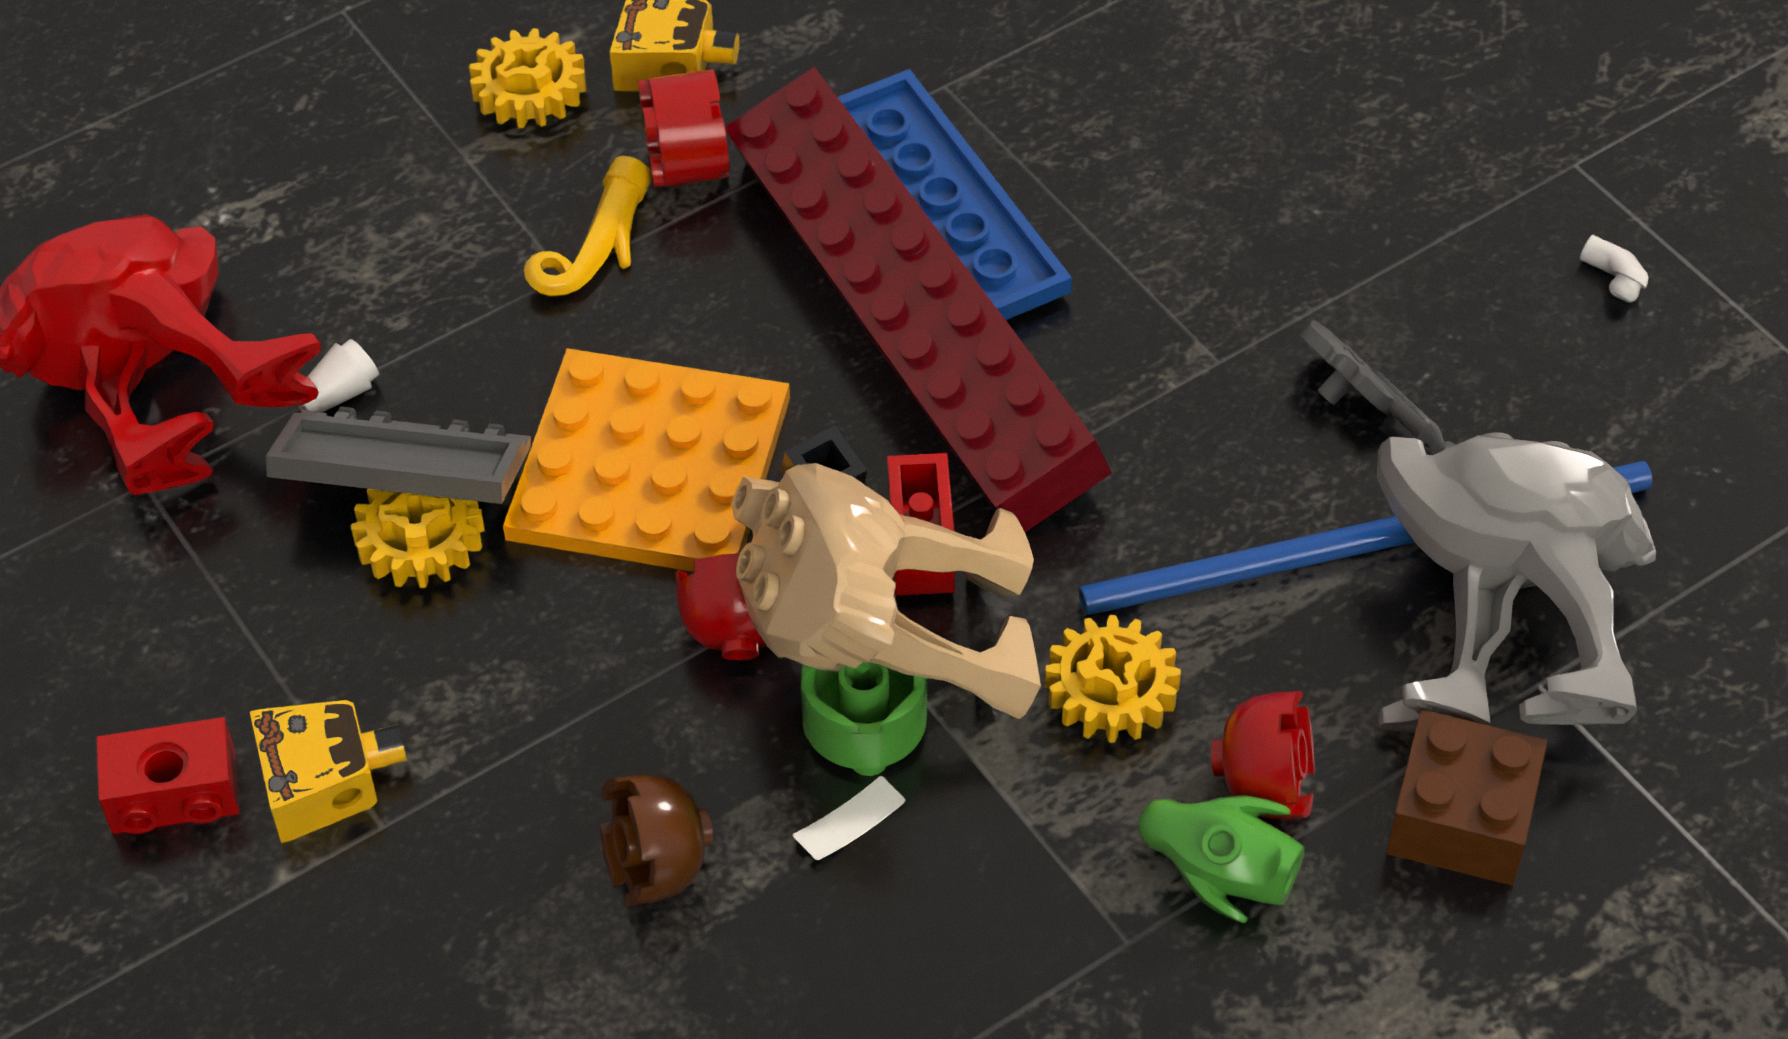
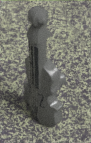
(1371, 384)

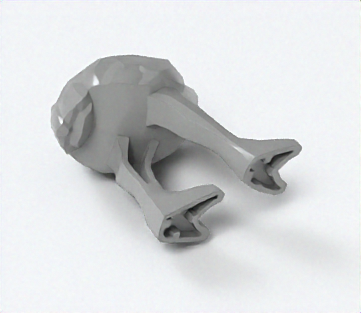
(1511, 520)

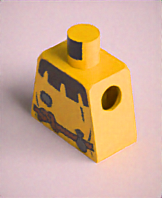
(666, 40)
(320, 763)

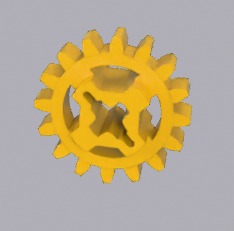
(527, 78)
(416, 534)
(1112, 678)

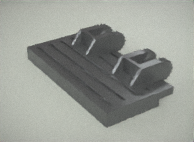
(398, 455)

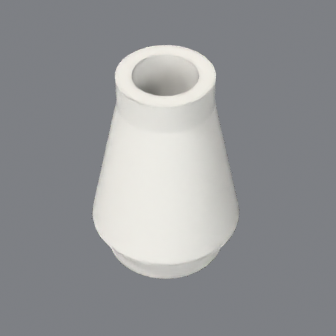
(341, 376)

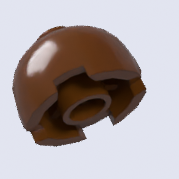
(653, 836)

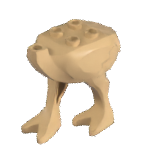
(826, 588)

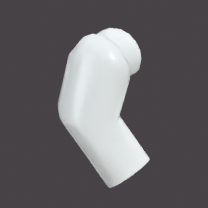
(1618, 262)

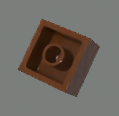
(1467, 797)

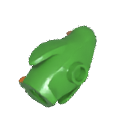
(1225, 849)

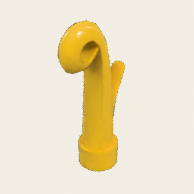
(611, 227)

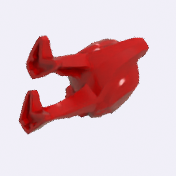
(117, 301)

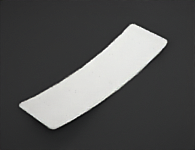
(850, 819)

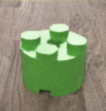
(863, 715)

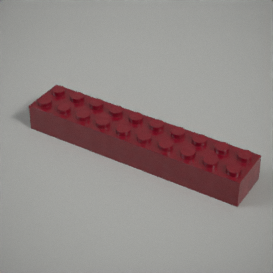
(918, 303)

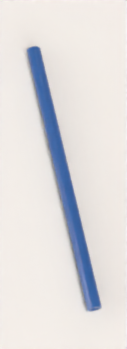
(1270, 558)

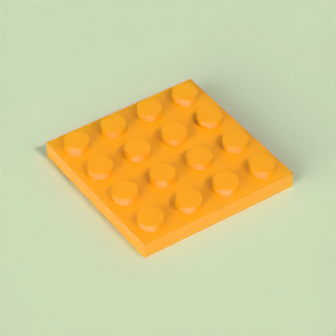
(644, 460)

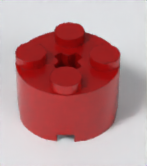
(684, 128)

